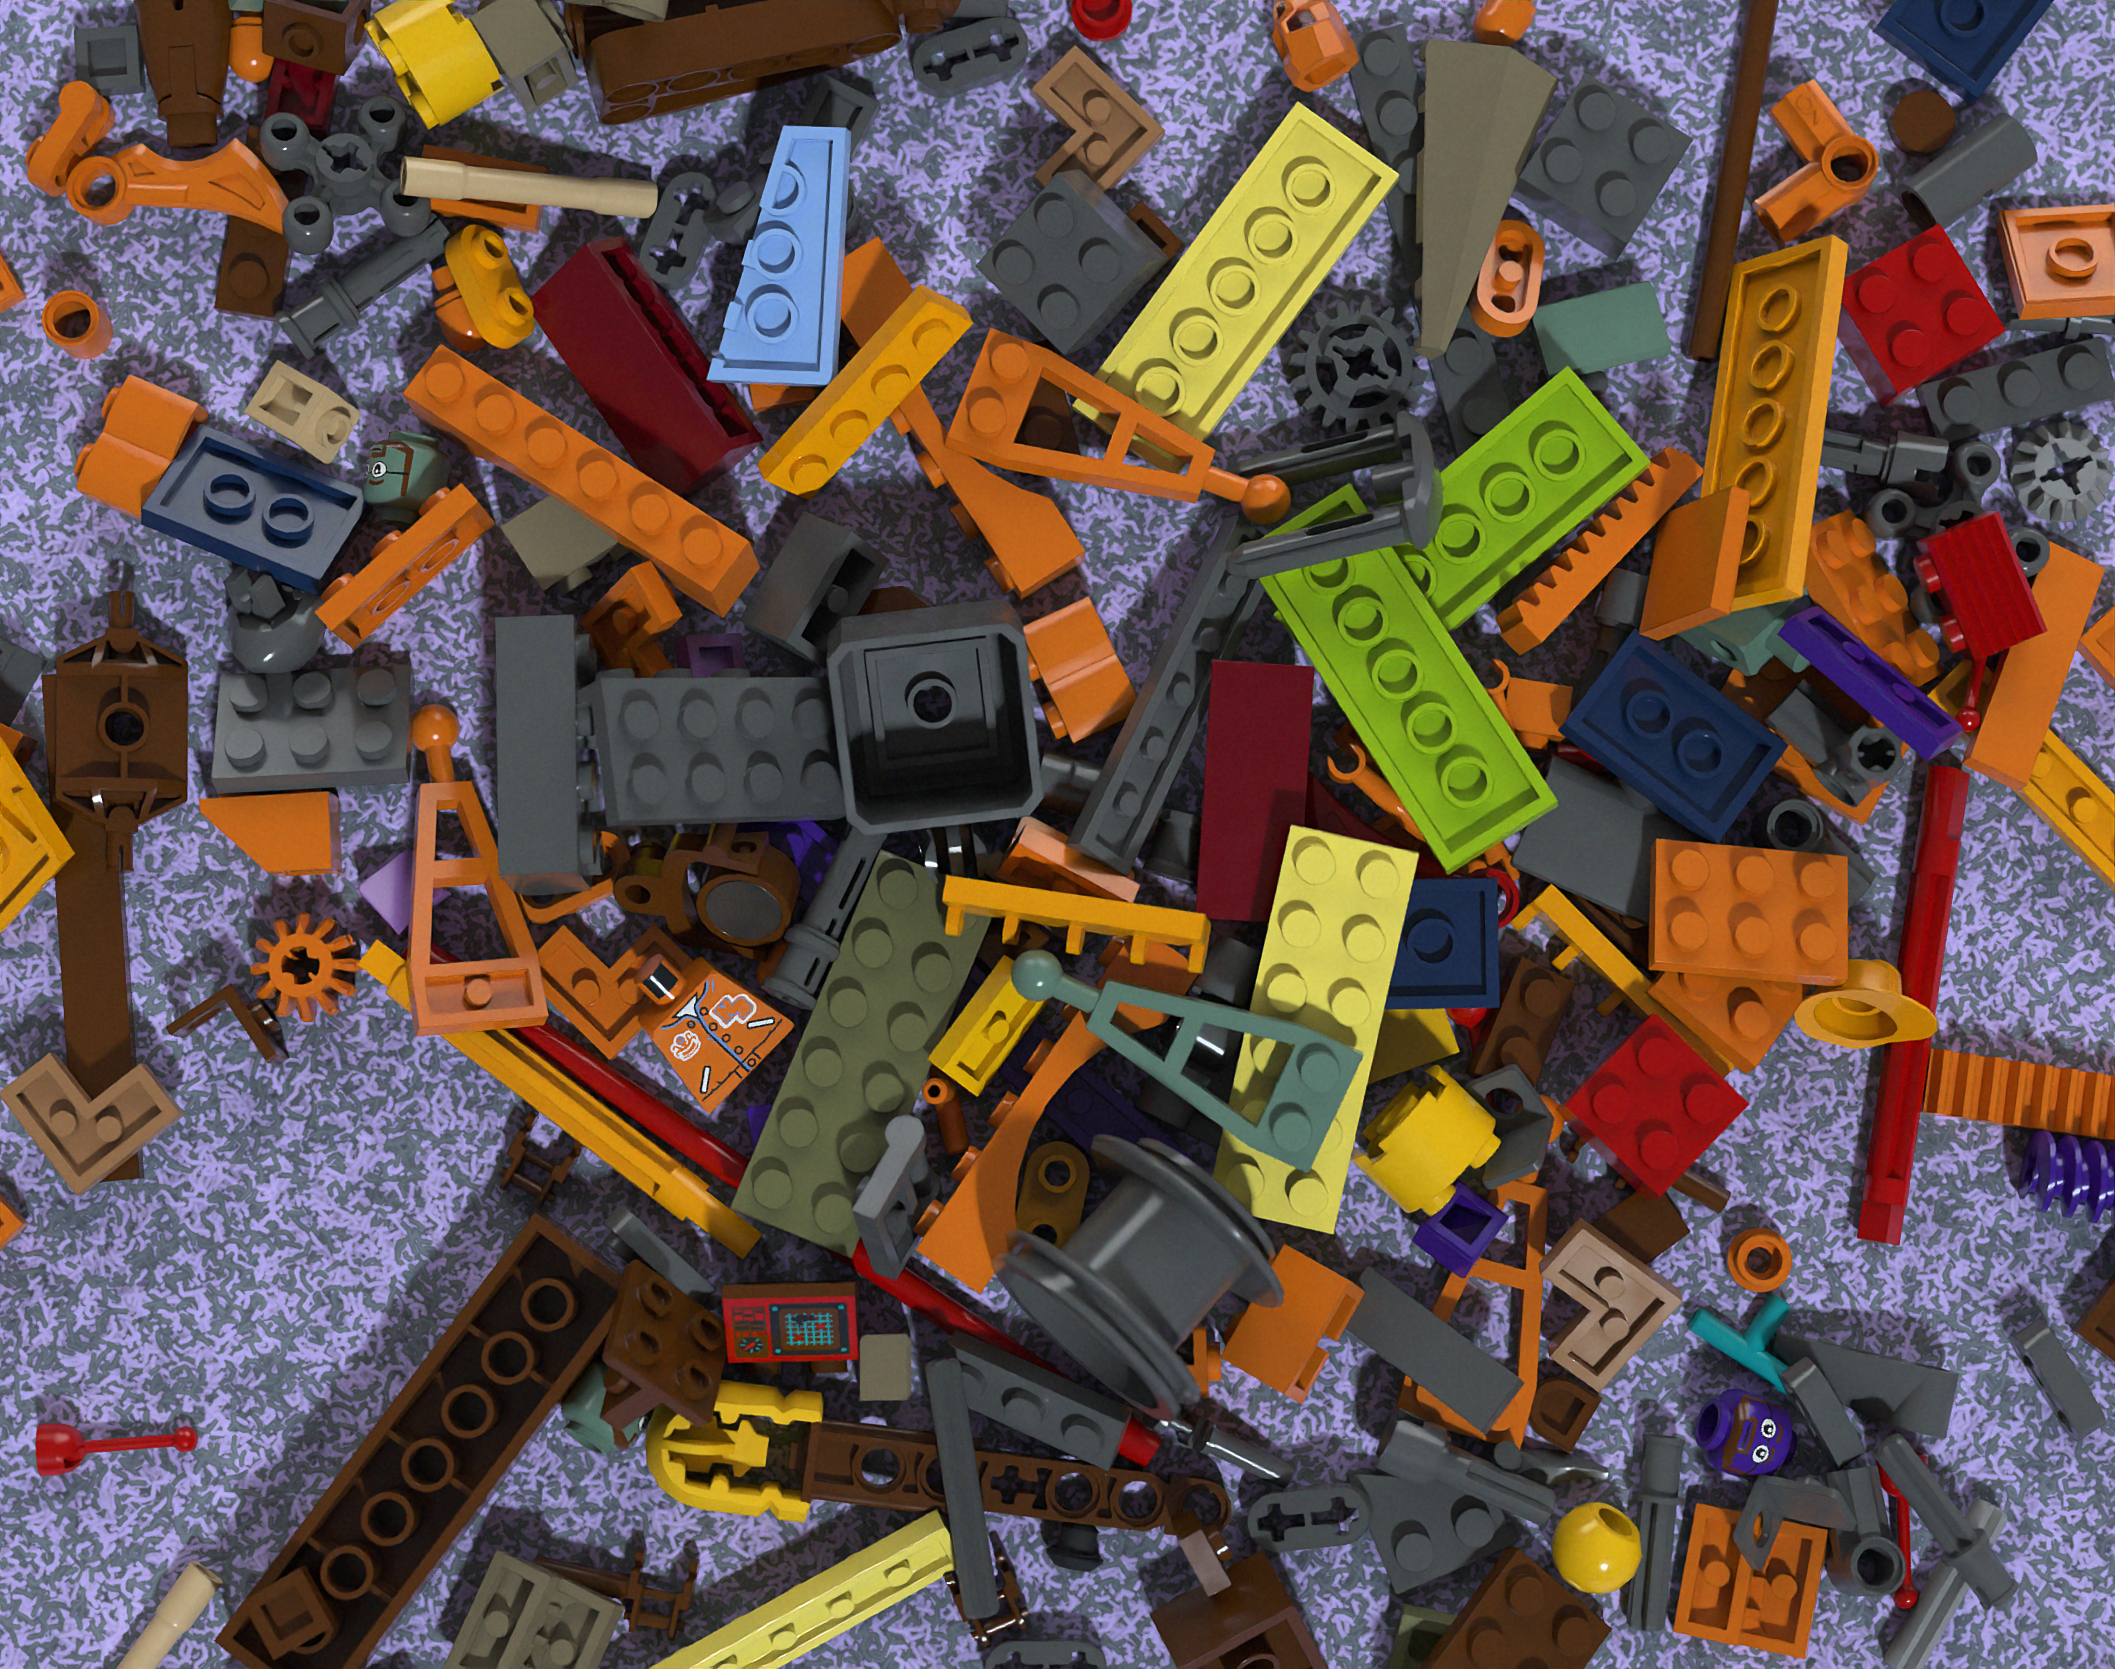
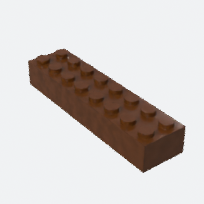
(443, 1446)

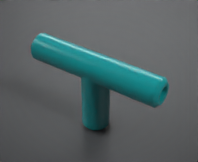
(1750, 1347)

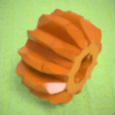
(293, 988)

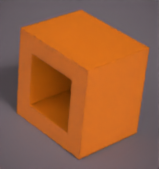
(1537, 712)

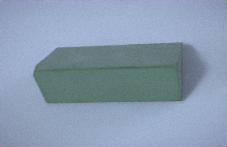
(1600, 330)

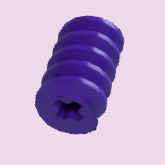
(2069, 1173)

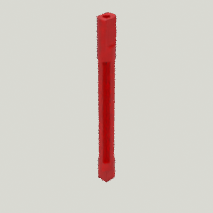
(1920, 968)

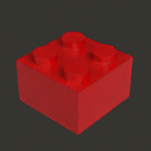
(1914, 316)
(1652, 1107)

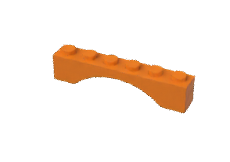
(639, 513)
(1018, 527)
(981, 1212)

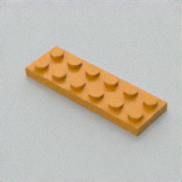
(1775, 407)

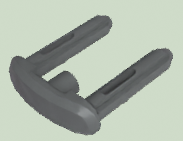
(1412, 482)

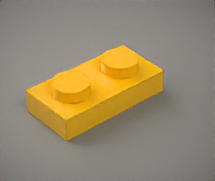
(986, 1031)

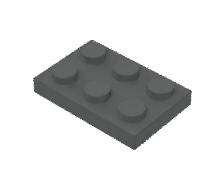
(314, 729)

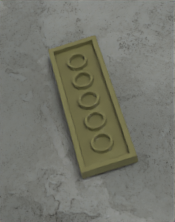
(860, 1055)

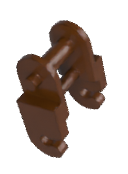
(520, 1152)
(1009, 1590)

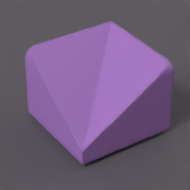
(390, 892)

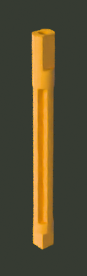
(581, 1116)

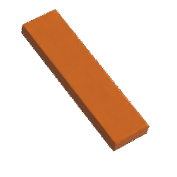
(2033, 672)

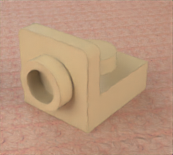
(303, 412)

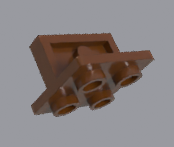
(660, 1352)

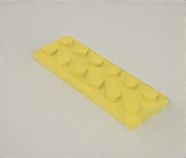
(1244, 280)
(1329, 969)

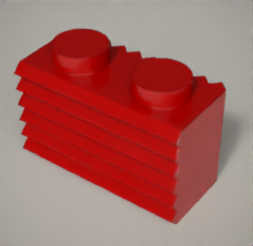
(1978, 587)

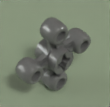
(343, 174)
(1960, 505)

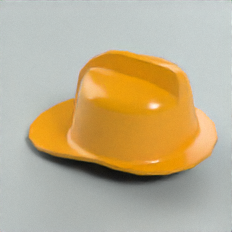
(1865, 1009)

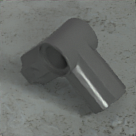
(1845, 754)

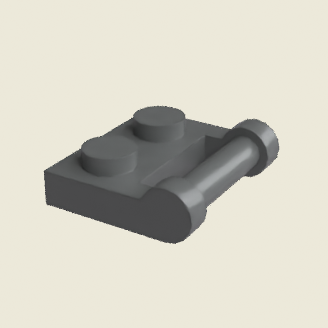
(896, 1197)

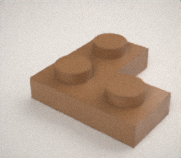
(1104, 122)
(87, 1136)
(1619, 1299)

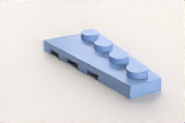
(792, 276)

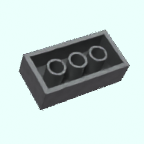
(545, 756)

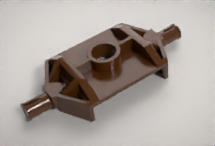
(113, 782)

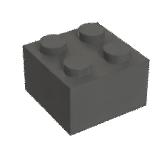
(1601, 166)
(1071, 261)

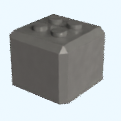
(944, 769)

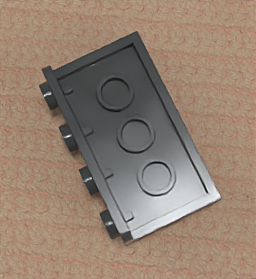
(715, 747)

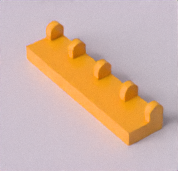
(1078, 915)
(1609, 965)

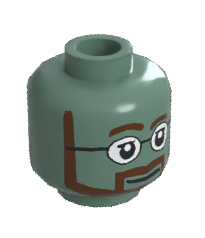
(404, 475)
(582, 1411)

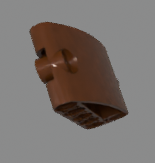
(717, 50)

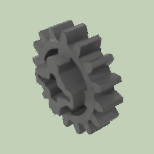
(1336, 355)

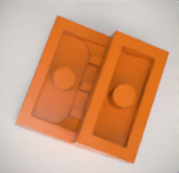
(1748, 1606)

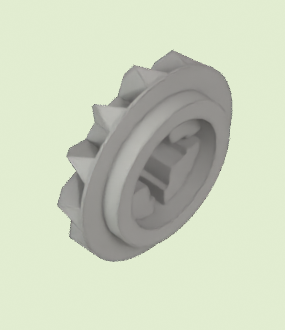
(2054, 499)

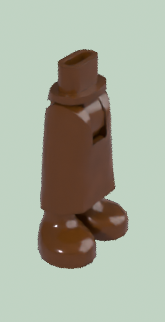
(186, 65)

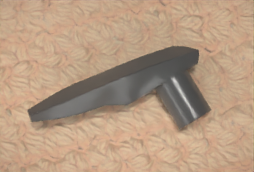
(1546, 1465)

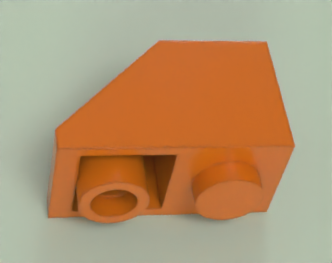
(282, 832)

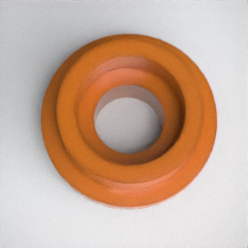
(1779, 1260)

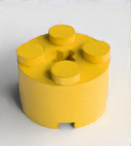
(434, 58)
(1426, 1142)

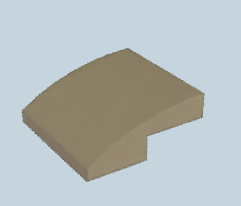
(533, 1621)

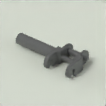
(1206, 1438)

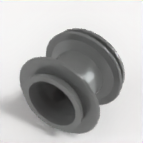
(1142, 1272)

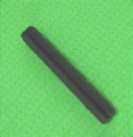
(962, 1488)

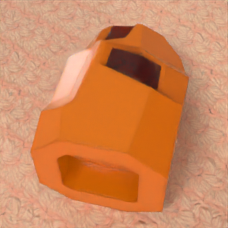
(1312, 42)

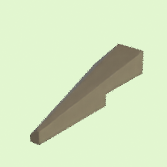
(1478, 131)

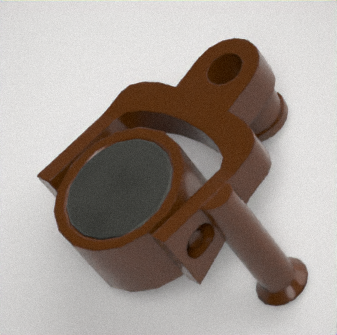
(741, 899)

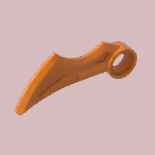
(225, 182)

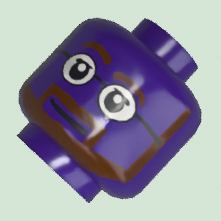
(1745, 1434)

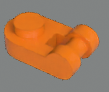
(71, 139)

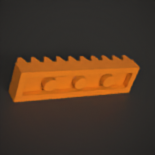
(1596, 550)
(2020, 1094)

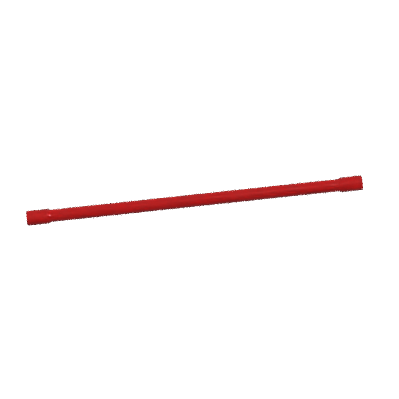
(730, 1166)

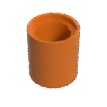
(59, 312)

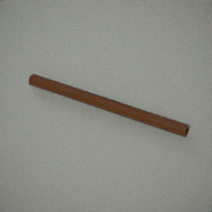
(1731, 181)

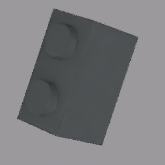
(812, 585)

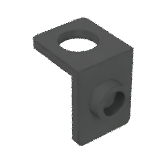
(1521, 1144)
(1793, 1499)

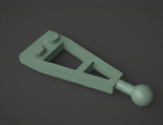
(1301, 1099)

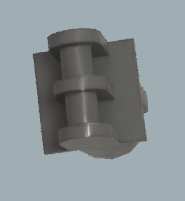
(952, 849)

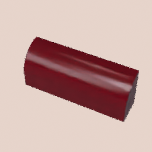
(642, 368)
(1251, 784)

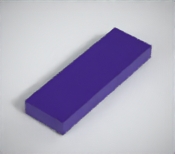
(1871, 682)

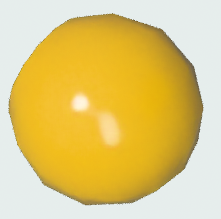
(1596, 1548)

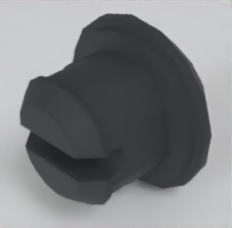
(1076, 1548)

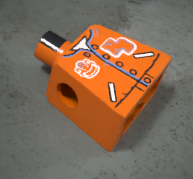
(708, 1025)

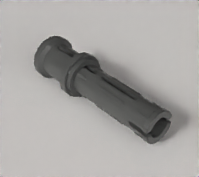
(341, 301)
(814, 940)

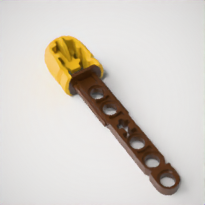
(833, 1456)

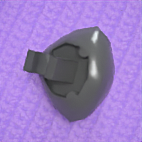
(272, 623)

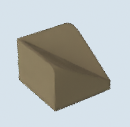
(885, 1366)

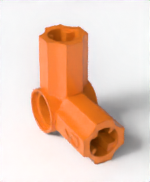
(1819, 139)

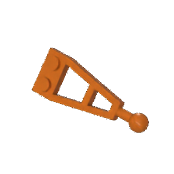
(1001, 395)
(469, 993)
(1514, 1419)

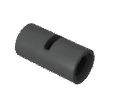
(1968, 172)

